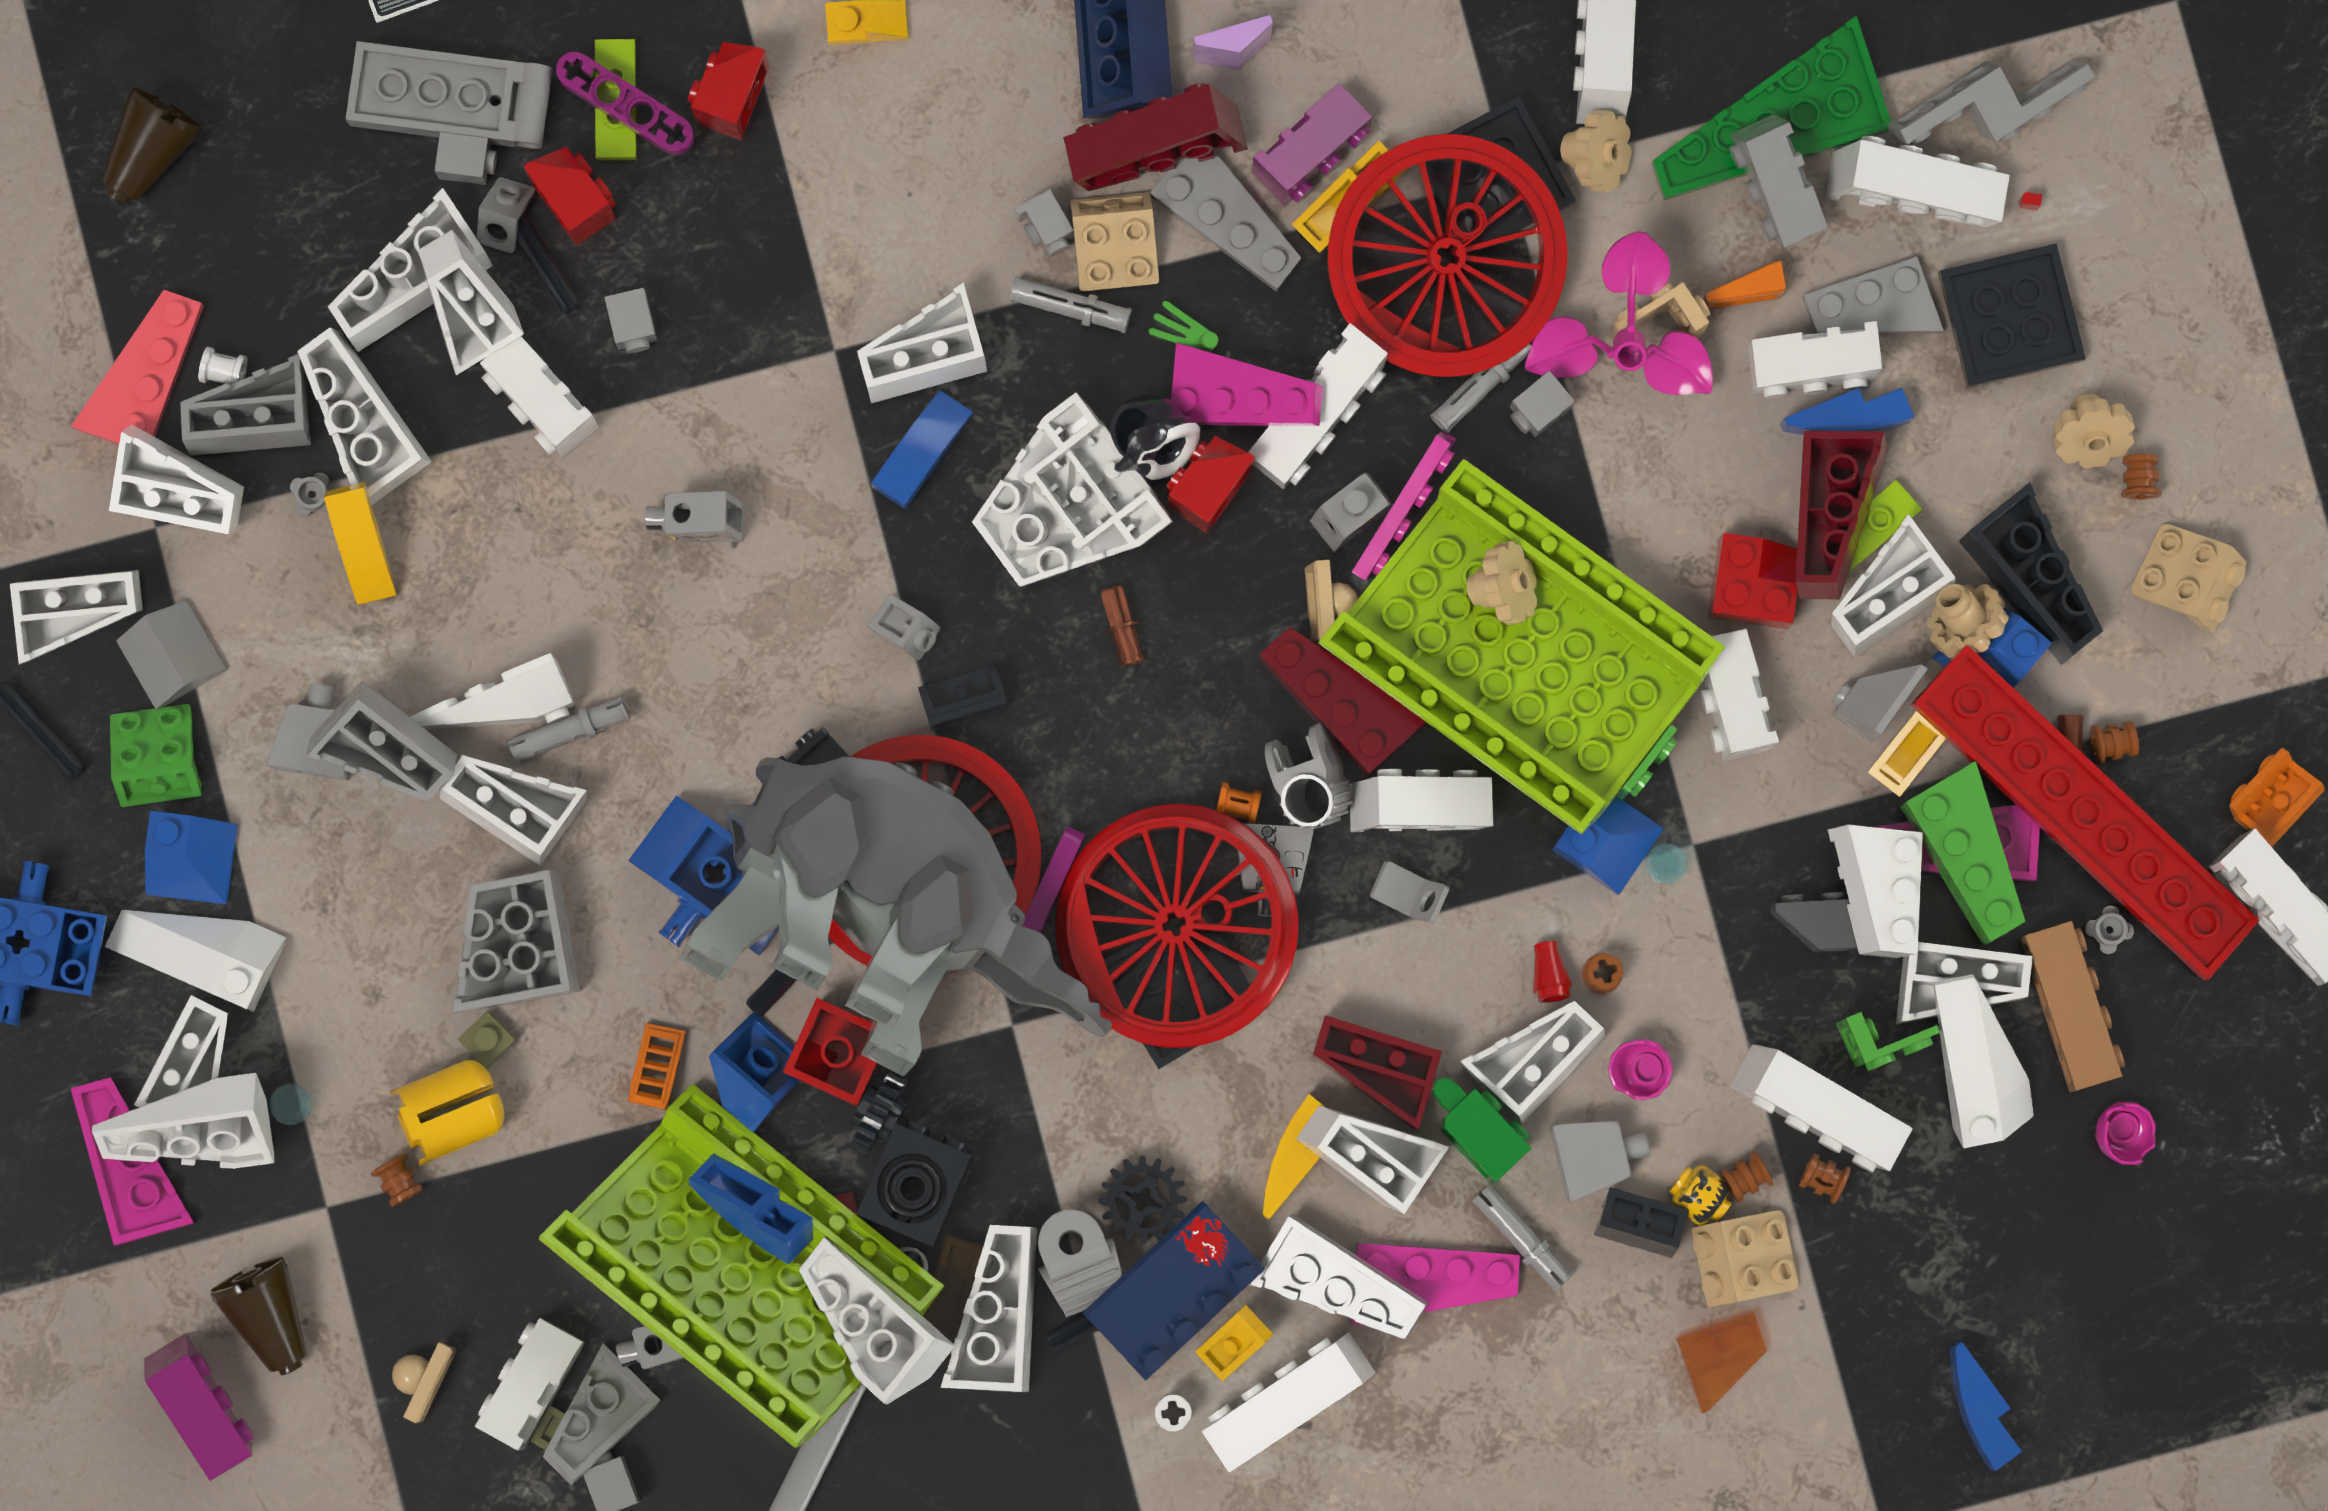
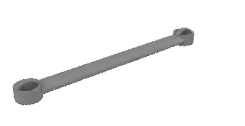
(816, 1454)

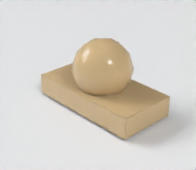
(1325, 599)
(422, 1379)

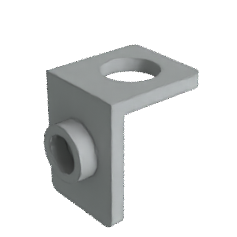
(503, 207)
(1408, 892)

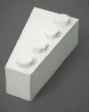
(1344, 375)
(360, 418)
(2278, 899)
(1822, 1107)
(998, 1316)
(1288, 1402)

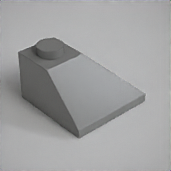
(1875, 700)

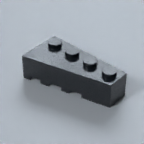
(2033, 573)

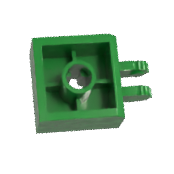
(1480, 1130)

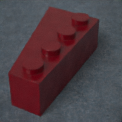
(1154, 137)
(1835, 497)
(1354, 710)

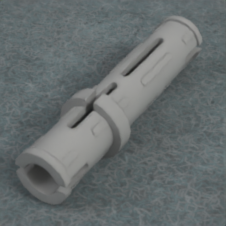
(1069, 304)
(1473, 391)
(575, 727)
(1522, 1238)

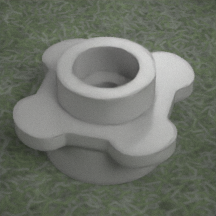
(301, 490)
(2121, 929)

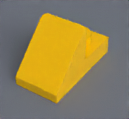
(866, 21)
(1234, 1343)

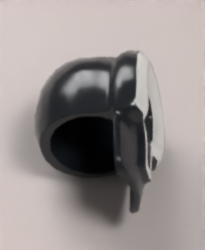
(1153, 436)

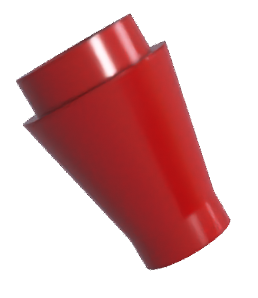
(1550, 974)

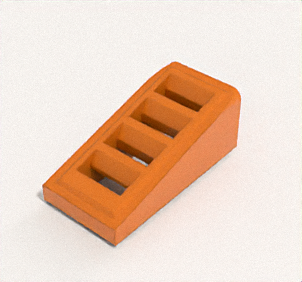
(1757, 286)
(647, 1099)

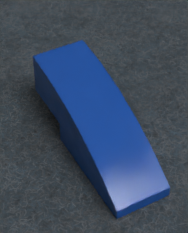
(1851, 413)
(921, 449)
(753, 1208)
(1981, 1408)

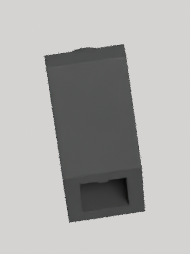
(1818, 924)

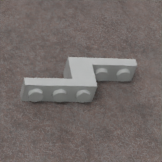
(1991, 102)

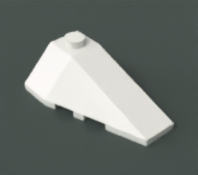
(525, 696)
(209, 953)
(1982, 1073)
(210, 1122)
(881, 1334)

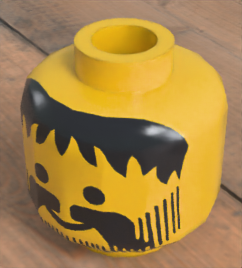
(1701, 1194)

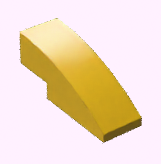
(1317, 219)
(360, 543)
(1907, 754)
(1290, 1160)

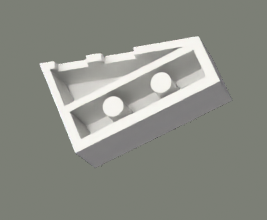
(468, 303)
(1815, 361)
(538, 397)
(170, 486)
(1737, 701)
(1882, 887)
(1536, 1060)
(529, 1383)

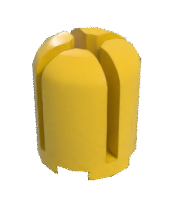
(458, 1126)

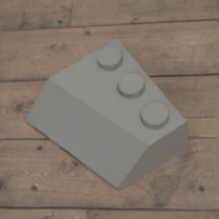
(515, 943)

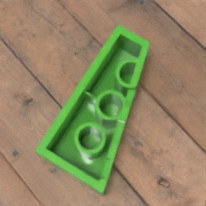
(1967, 851)

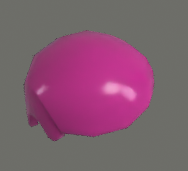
(1640, 1069)
(2125, 1132)

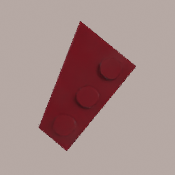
(1380, 1066)

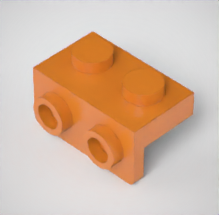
(2275, 797)

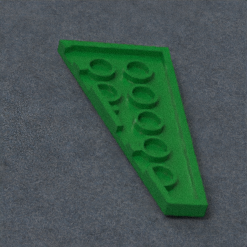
(1824, 95)

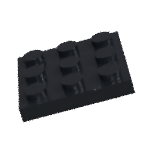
(1515, 131)
(2011, 316)
(1183, 1001)

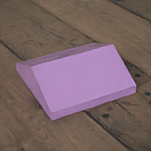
(1232, 45)

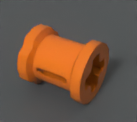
(1239, 803)

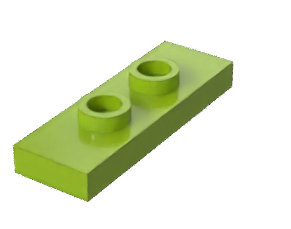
(612, 138)
(1884, 519)

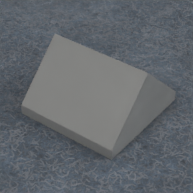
(170, 653)

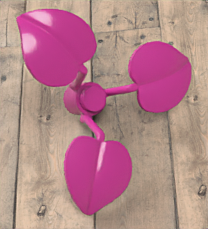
(1673, 367)

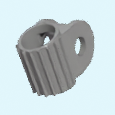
(1292, 780)
(1078, 1277)

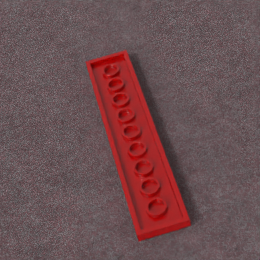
(2085, 812)

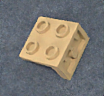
(1115, 241)

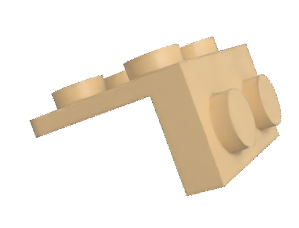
(1685, 310)
(2190, 575)
(1745, 1258)

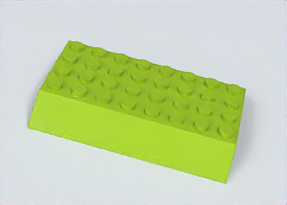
(1544, 702)
(714, 1289)

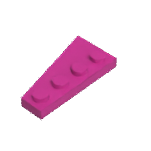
(1444, 1275)

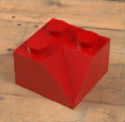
(729, 88)
(571, 194)
(1209, 482)
(1754, 582)
(830, 1053)

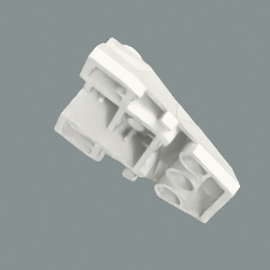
(1067, 501)

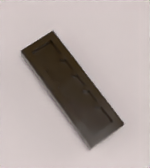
(957, 1274)

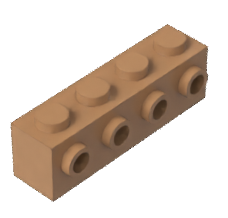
(2071, 1006)

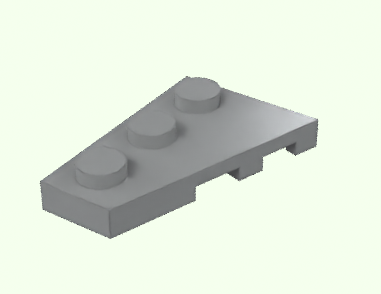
(1891, 296)
(599, 1416)

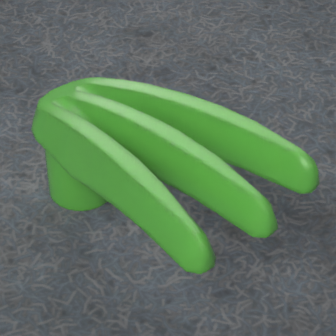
(1196, 336)

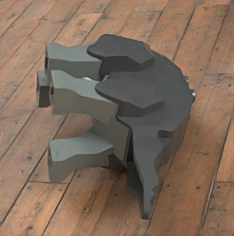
(900, 876)

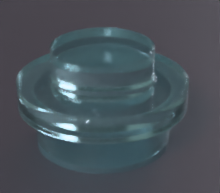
(1666, 863)
(290, 1104)

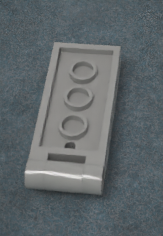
(448, 94)

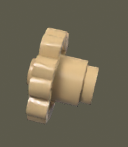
(1599, 150)
(2093, 432)
(1505, 584)
(1966, 617)

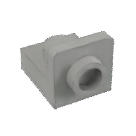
(904, 627)

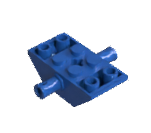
(678, 857)
(61, 947)

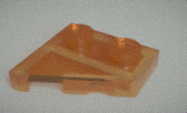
(1720, 1356)

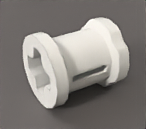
(221, 367)
(1182, 1420)

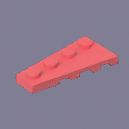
(144, 372)

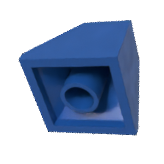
(2013, 651)
(1611, 845)
(189, 857)
(750, 1071)

